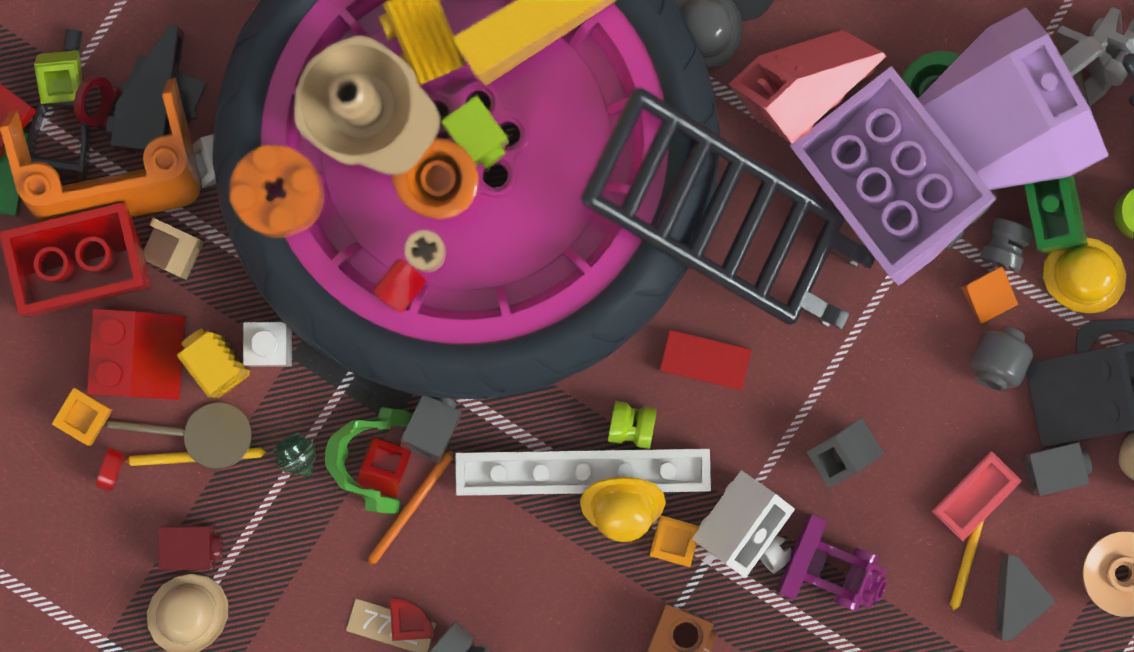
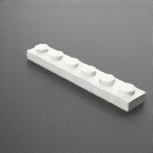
(576, 470)

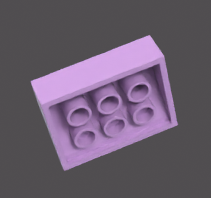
(893, 175)

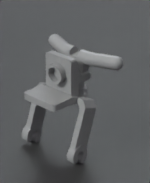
(1099, 53)

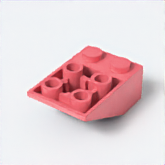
(804, 81)

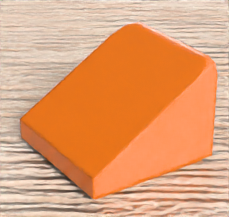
(990, 295)

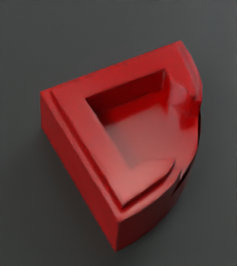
(409, 621)

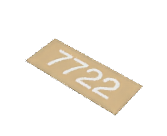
(375, 623)

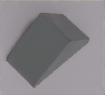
(1019, 598)

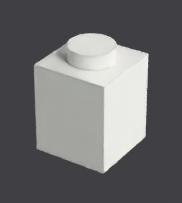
(267, 344)

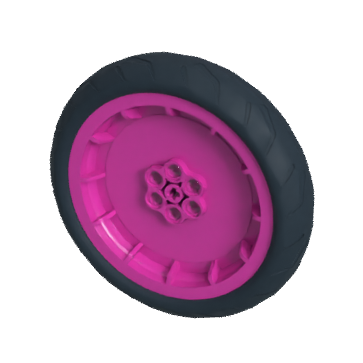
(528, 270)

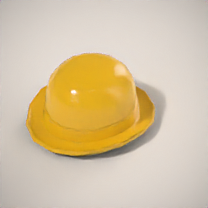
(1085, 277)
(622, 506)

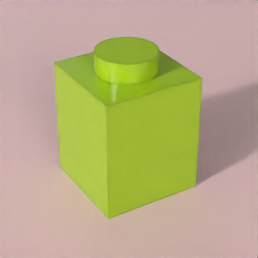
(476, 132)

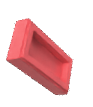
(977, 496)

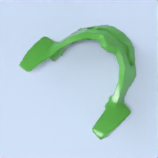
(337, 453)

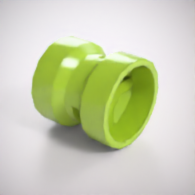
(623, 420)

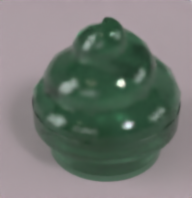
(295, 455)

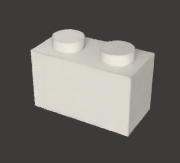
(743, 523)

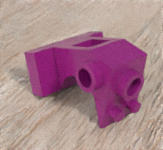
(862, 583)

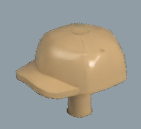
(365, 107)

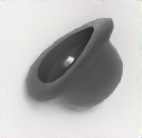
(715, 28)

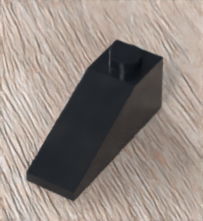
(141, 108)

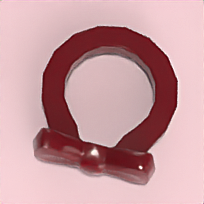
(109, 95)

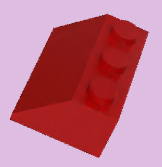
(75, 260)

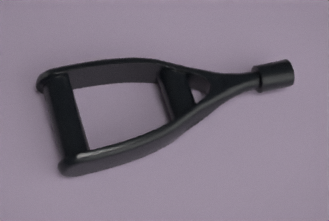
(63, 167)

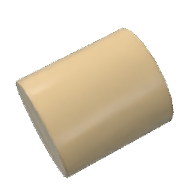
(425, 251)

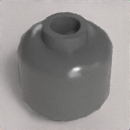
(1001, 359)

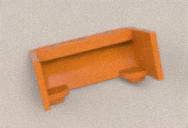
(166, 183)

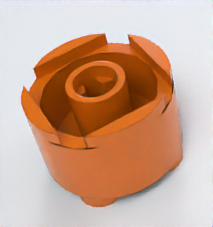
(270, 167)

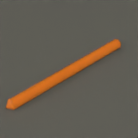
(410, 507)

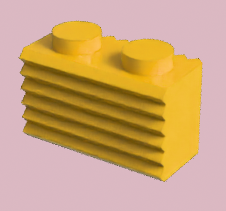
(423, 37)
(212, 363)

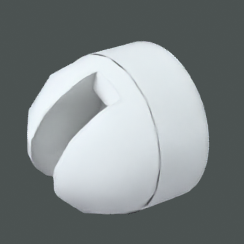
(774, 557)

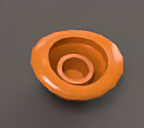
(440, 182)

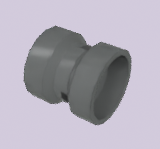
(1006, 244)

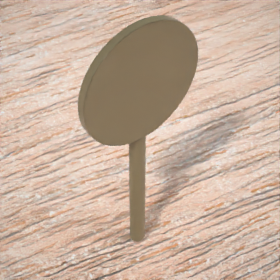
(213, 436)

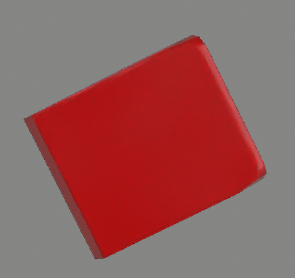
(399, 285)
(384, 467)

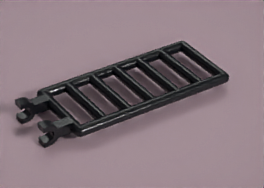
(692, 256)

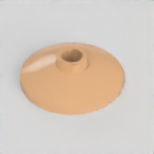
(1099, 573)

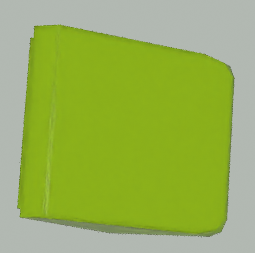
(58, 76)

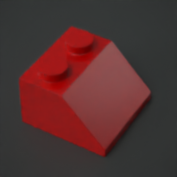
(135, 354)

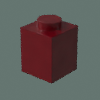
(189, 547)

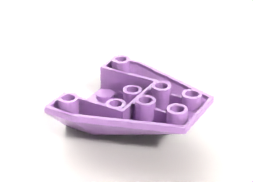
(1015, 107)

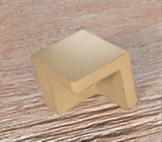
(172, 249)

